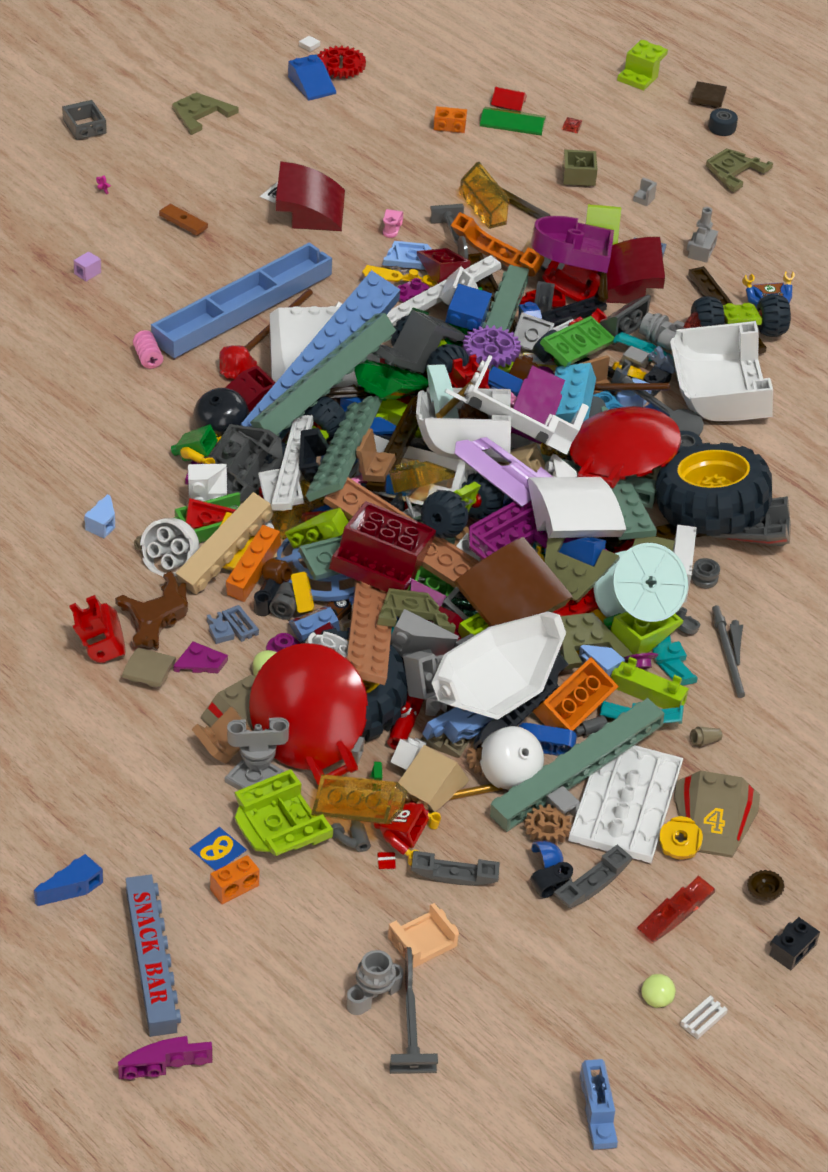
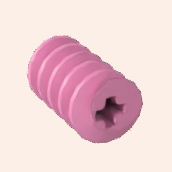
(147, 349)

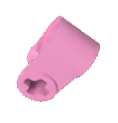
(392, 220)

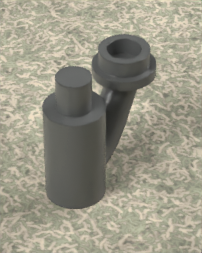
(590, 726)
(359, 836)

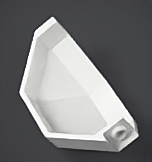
(500, 665)

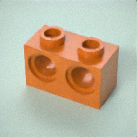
(450, 119)
(234, 879)

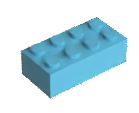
(576, 390)

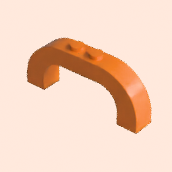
(488, 245)

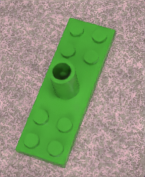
(577, 341)

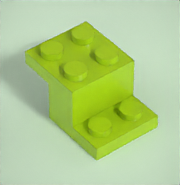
(642, 64)

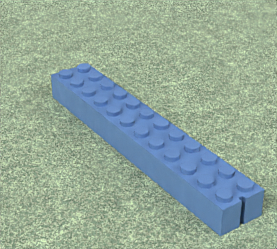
(369, 298)
(241, 300)

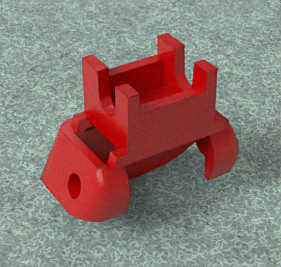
(572, 280)
(463, 375)
(97, 620)

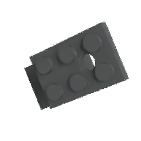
(417, 341)

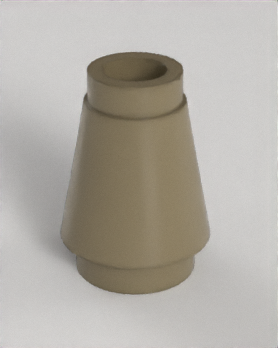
(704, 735)

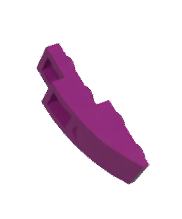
(155, 1057)

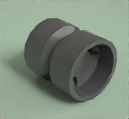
(284, 603)

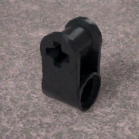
(657, 375)
(550, 879)

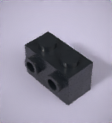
(794, 943)

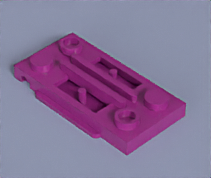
(538, 397)

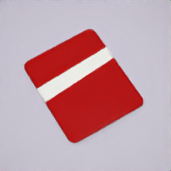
(386, 860)

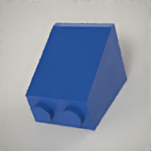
(468, 307)

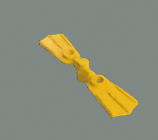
(395, 276)

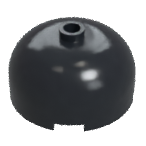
(220, 409)

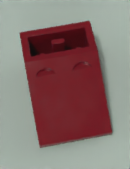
(252, 385)

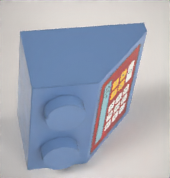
(307, 623)

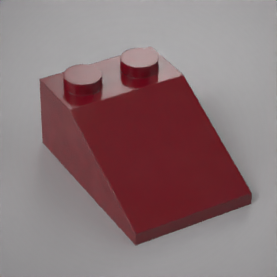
(441, 263)

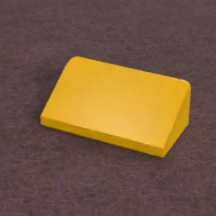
(302, 592)

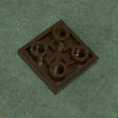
(709, 94)

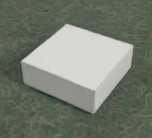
(309, 43)

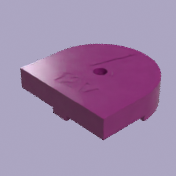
(573, 242)

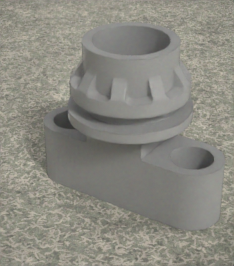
(659, 329)
(258, 746)
(373, 976)

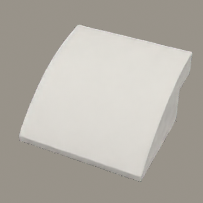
(575, 507)

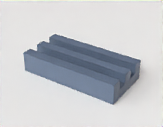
(237, 621)

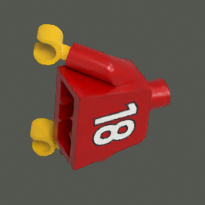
(407, 828)

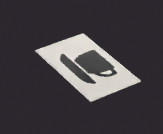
(271, 193)

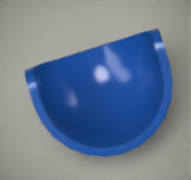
(550, 852)

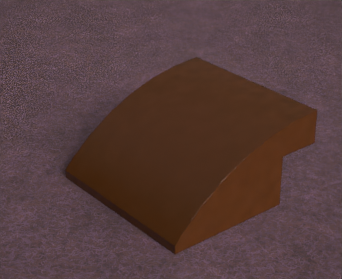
(512, 585)

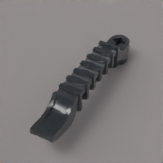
(517, 715)

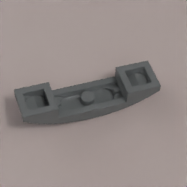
(455, 872)
(595, 879)

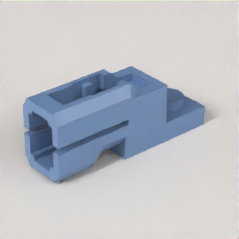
(456, 725)
(599, 1104)

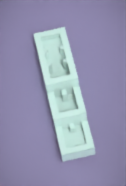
(438, 382)

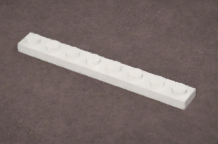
(432, 295)
(289, 471)

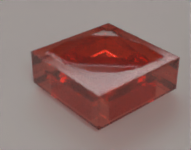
(572, 125)

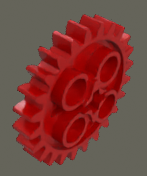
(352, 61)

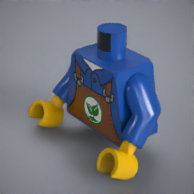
(757, 291)

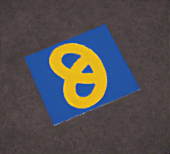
(218, 849)

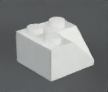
(207, 481)

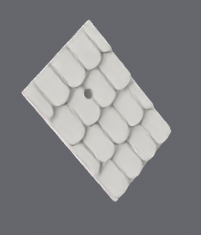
(627, 802)

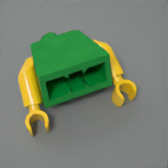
(196, 445)

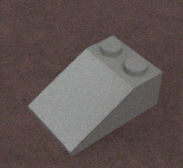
(416, 634)

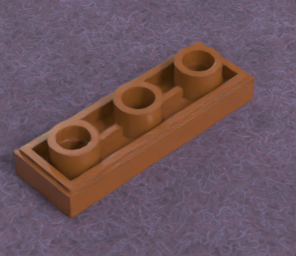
(183, 219)

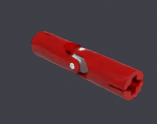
(404, 725)

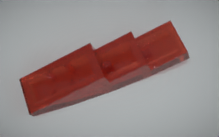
(676, 910)

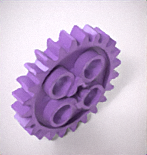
(494, 342)

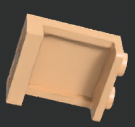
(426, 935)

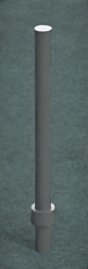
(720, 624)

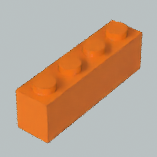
(249, 567)

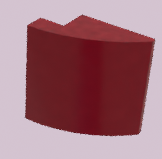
(311, 197)
(633, 268)
(382, 548)

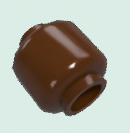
(277, 570)

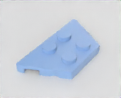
(405, 255)

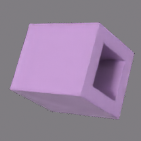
(87, 266)

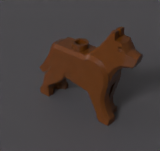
(156, 613)

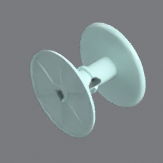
(644, 582)

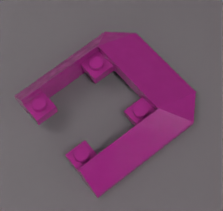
(505, 527)

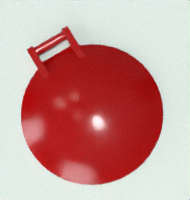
(624, 443)
(320, 700)

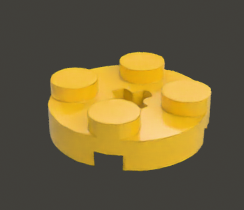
(684, 849)

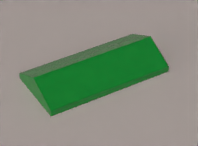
(512, 121)

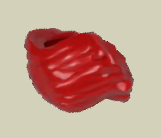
(235, 360)

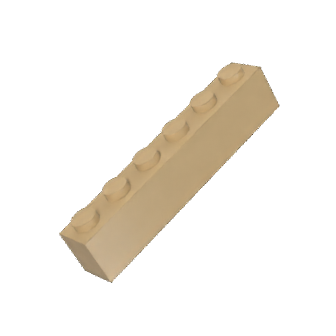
(225, 543)

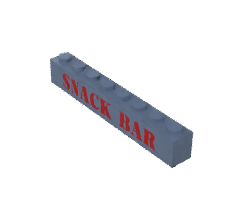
(151, 955)

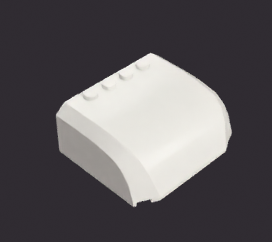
(291, 333)
(722, 372)
(443, 433)

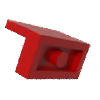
(508, 98)

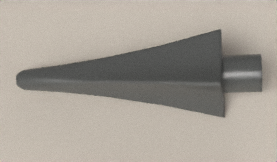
(735, 635)

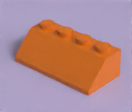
(576, 697)

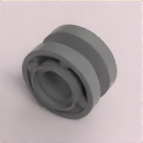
(705, 573)

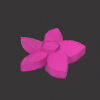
(102, 184)

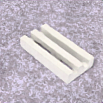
(697, 1011)

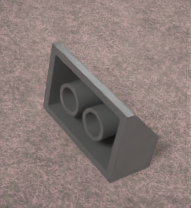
(628, 317)

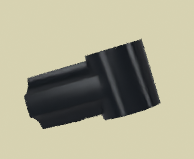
(264, 597)

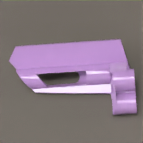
(509, 478)

